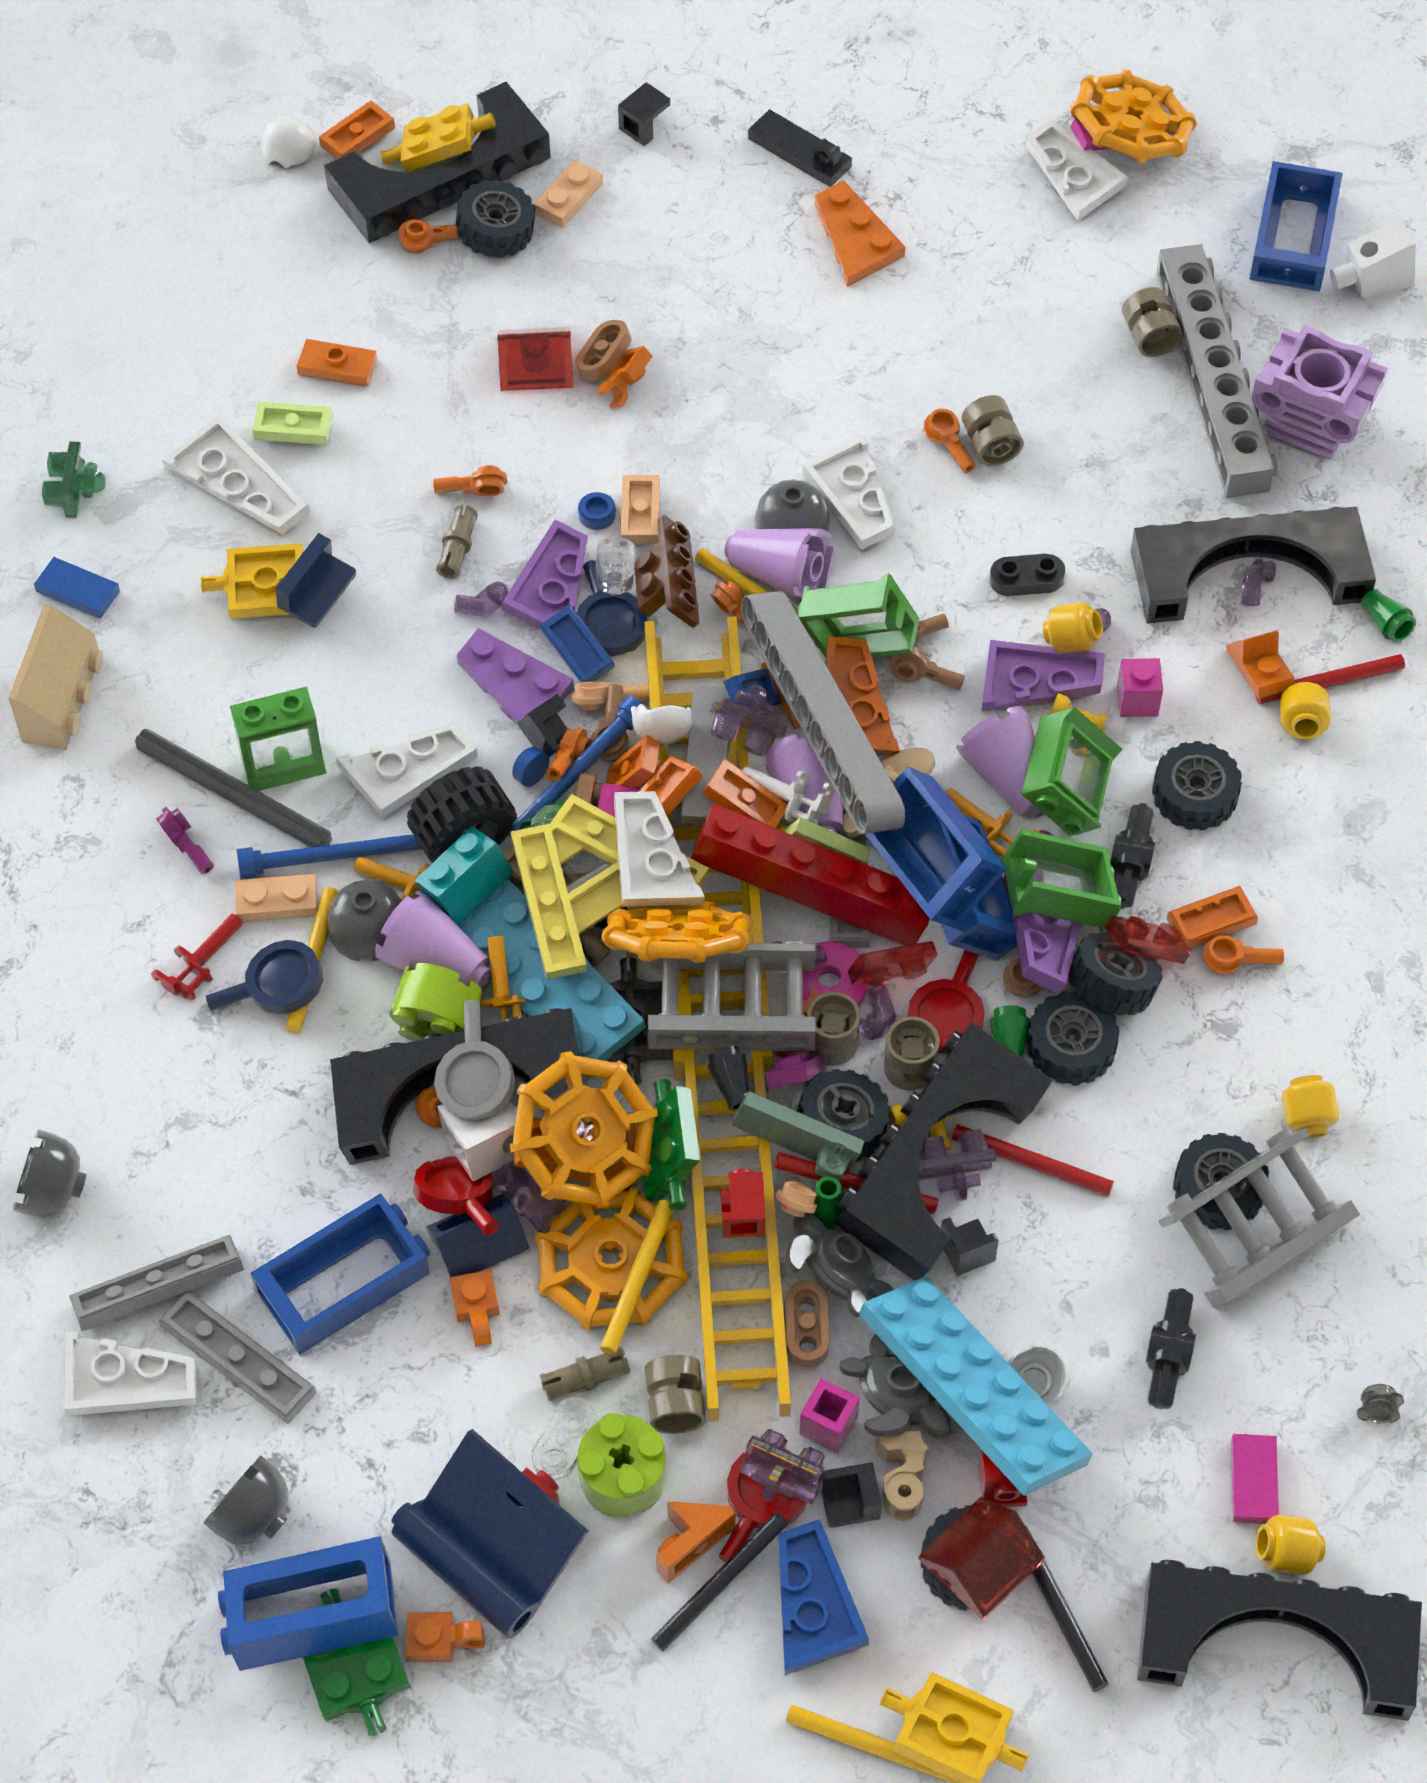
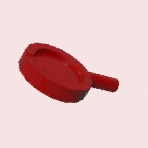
(949, 1002)
(449, 1190)
(753, 1511)

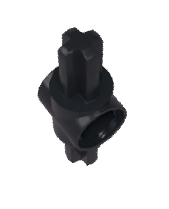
(1133, 853)
(1170, 1348)

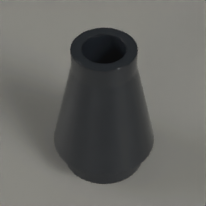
(730, 1074)

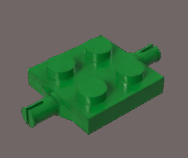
(673, 1145)
(356, 1677)

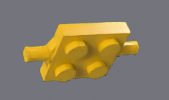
(437, 137)
(253, 578)
(953, 1730)

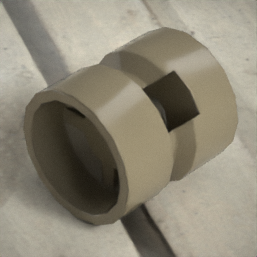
(1152, 322)
(992, 430)
(835, 1027)
(910, 1051)
(675, 1394)

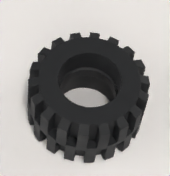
(456, 804)

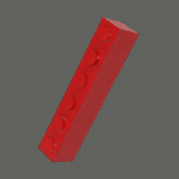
(809, 875)

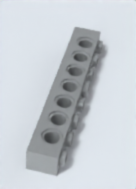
(1216, 372)

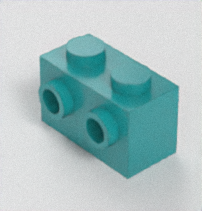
(465, 874)

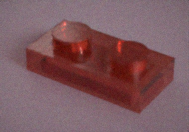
(1148, 939)
(882, 965)

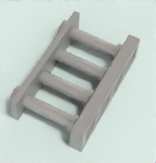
(751, 1029)
(1294, 1236)

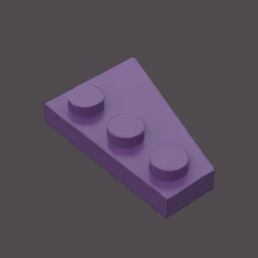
(549, 578)
(1036, 674)
(511, 675)
(1045, 948)

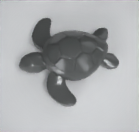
(835, 1262)
(894, 1394)

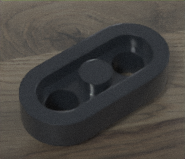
(1027, 575)

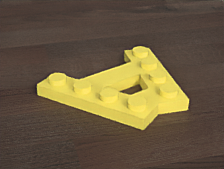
(554, 912)

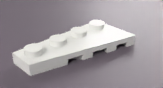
(235, 473)

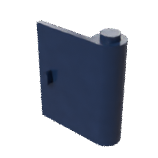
(490, 1535)

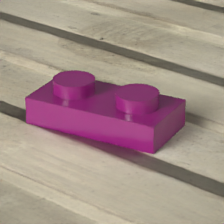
(794, 1068)

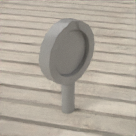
(474, 1076)

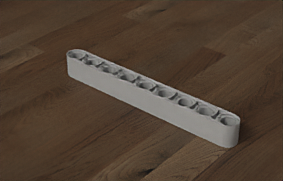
(823, 713)

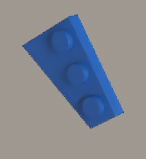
(815, 1601)

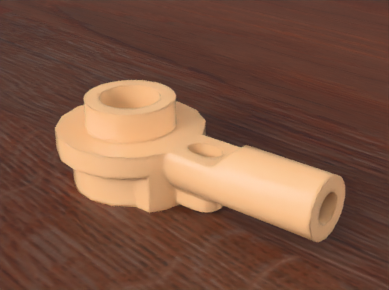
(593, 694)
(796, 1198)

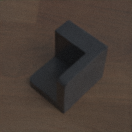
(639, 110)
(544, 726)
(969, 1245)
(851, 1495)

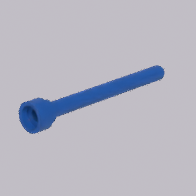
(584, 761)
(254, 862)

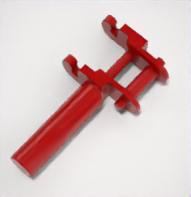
(198, 959)

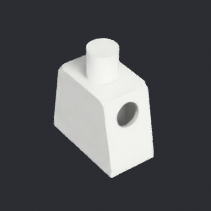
(1379, 262)
(484, 1143)

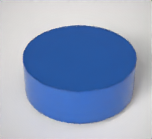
(597, 510)
(530, 766)

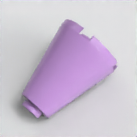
(783, 557)
(1002, 754)
(796, 755)
(425, 934)

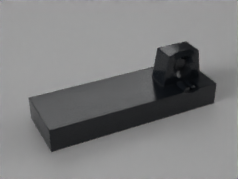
(800, 148)

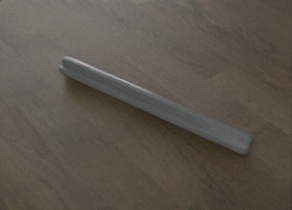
(232, 789)

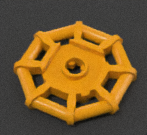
(1133, 114)
(677, 931)
(561, 1136)
(604, 1279)

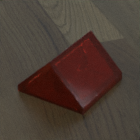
(535, 358)
(983, 1555)

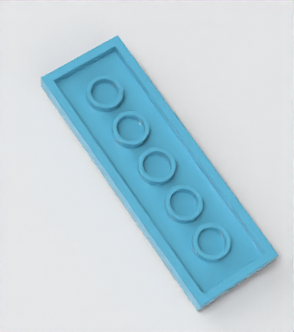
(602, 1013)
(975, 1385)

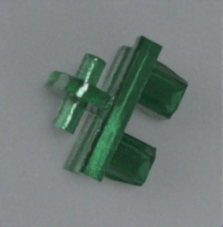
(76, 478)

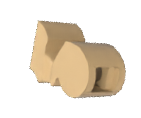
(903, 1486)

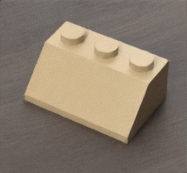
(54, 679)

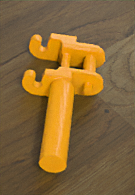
(990, 825)
(389, 875)
(500, 981)

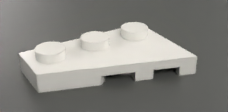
(648, 855)

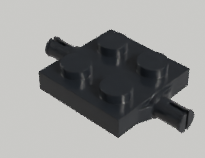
(646, 1000)

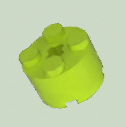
(431, 1001)
(641, 1477)

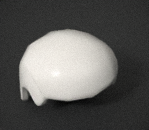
(287, 142)
(662, 723)
(1043, 1371)

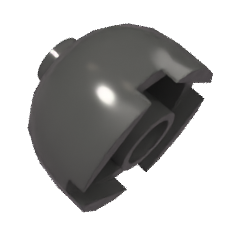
(792, 506)
(359, 916)
(49, 1176)
(251, 1505)

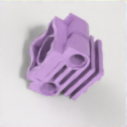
(1317, 390)

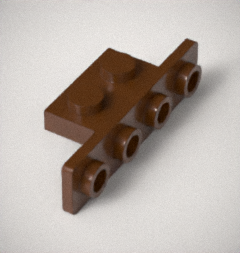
(667, 574)

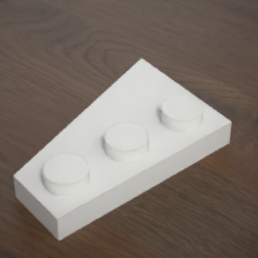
(1077, 175)
(852, 491)
(402, 771)
(117, 1378)

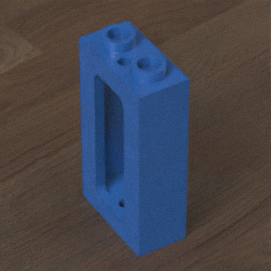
(1303, 185)
(941, 901)
(990, 924)
(326, 1248)
(313, 1629)

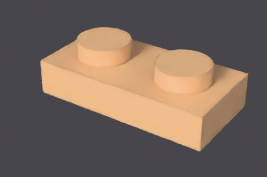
(568, 193)
(640, 508)
(276, 897)

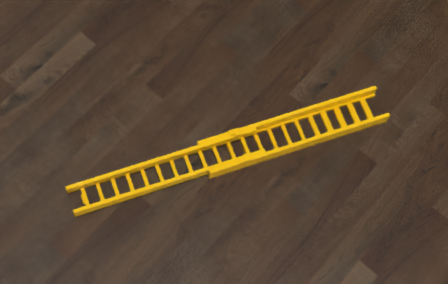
(760, 1063)

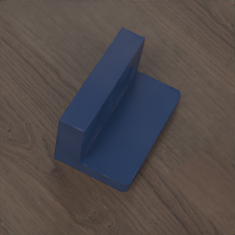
(314, 583)
(468, 1249)

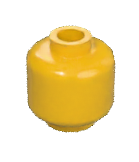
(1073, 628)
(1305, 710)
(1310, 1105)
(1290, 1545)

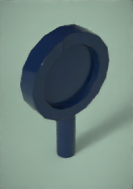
(612, 618)
(277, 978)

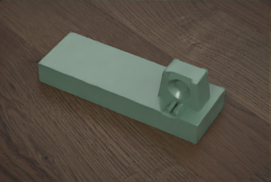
(826, 1145)

